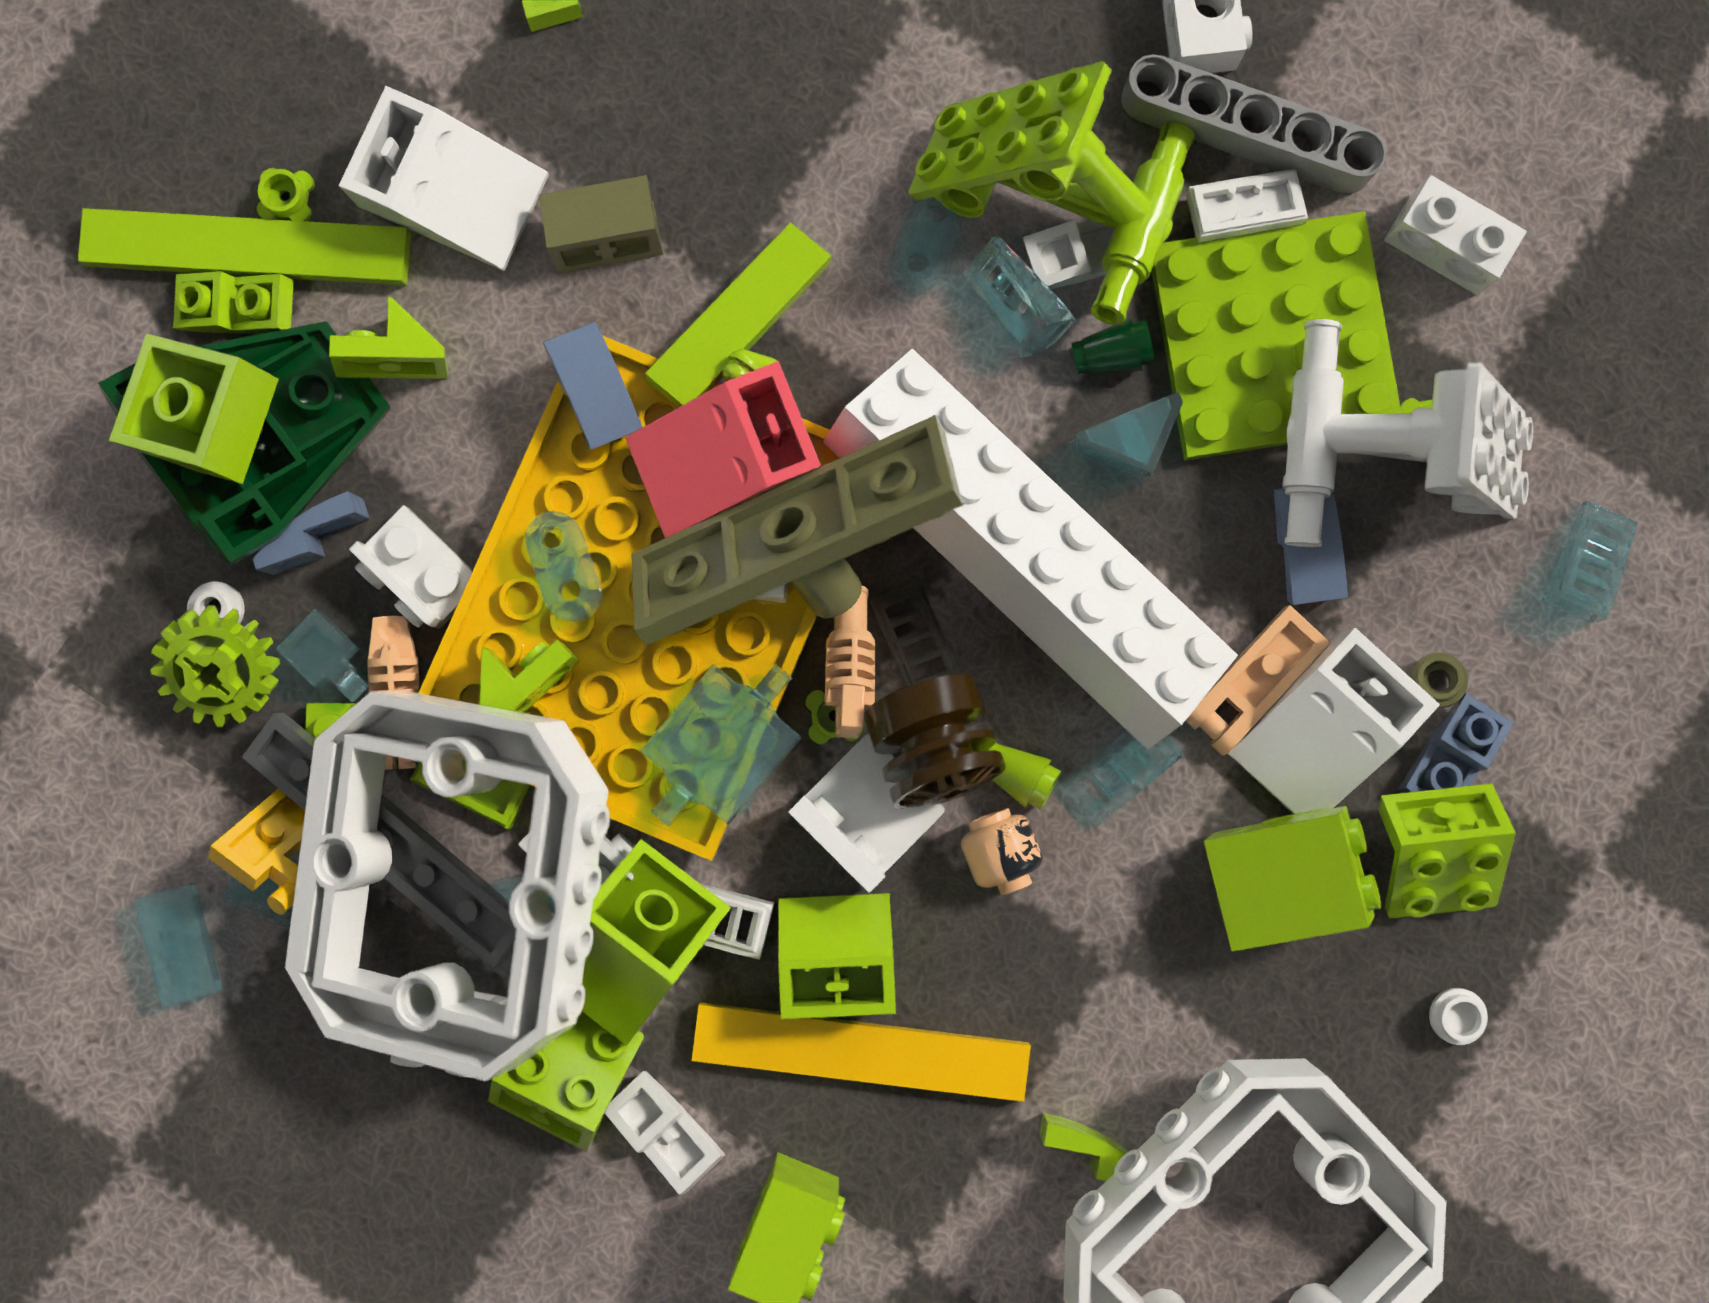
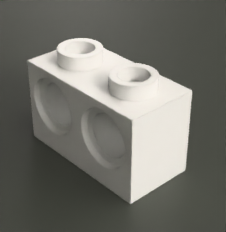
(1455, 235)

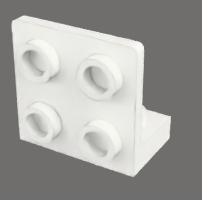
(856, 818)

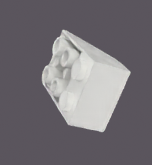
(442, 179)
(1334, 725)

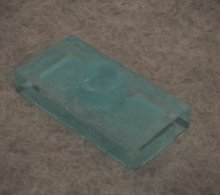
(178, 945)

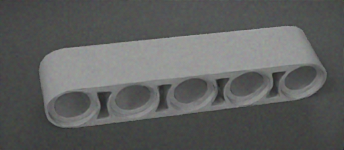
(1276, 116)

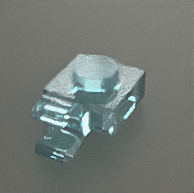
(323, 654)

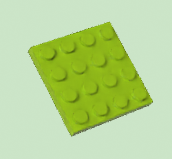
(1238, 332)

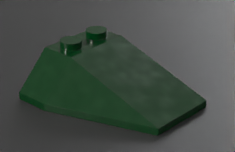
(303, 442)

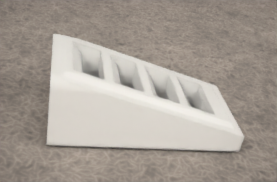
(758, 929)

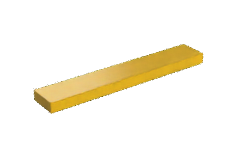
(862, 1052)

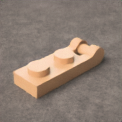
(1258, 678)

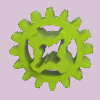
(187, 666)

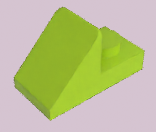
(403, 353)
(517, 693)

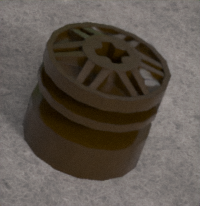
(931, 732)

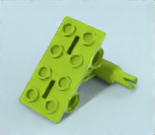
(1044, 146)

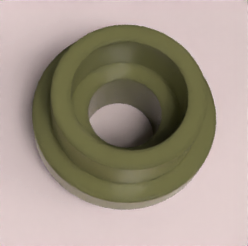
(1449, 667)

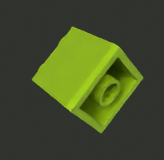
(643, 938)

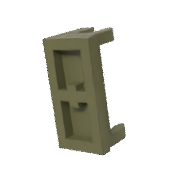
(600, 224)

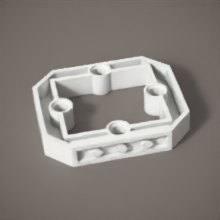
(347, 853)
(1207, 1131)

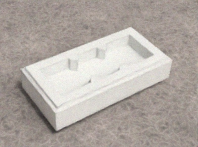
(1246, 205)

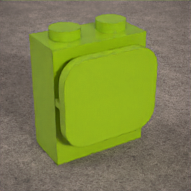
(1292, 878)

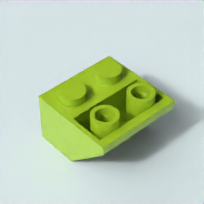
(836, 956)

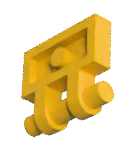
(262, 848)

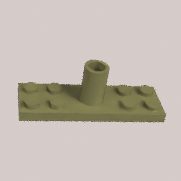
(797, 534)

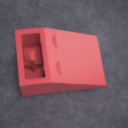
(722, 449)

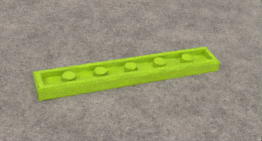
(244, 246)

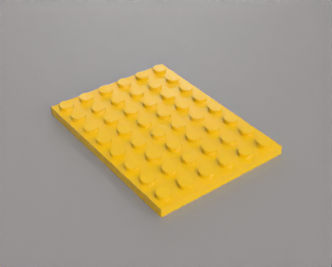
(621, 684)

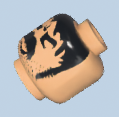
(1001, 851)

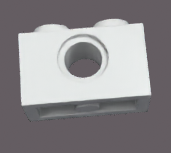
(1204, 41)

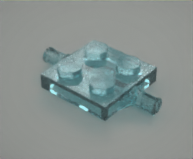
(721, 744)

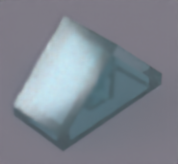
(1132, 440)

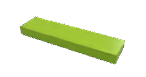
(739, 316)

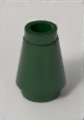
(1115, 349)

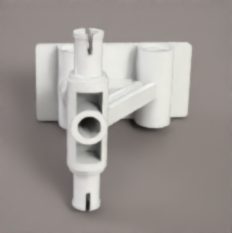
(1467, 438)

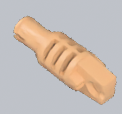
(393, 665)
(850, 668)

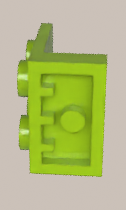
(1447, 849)
(568, 1082)

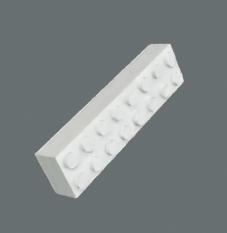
(1048, 560)

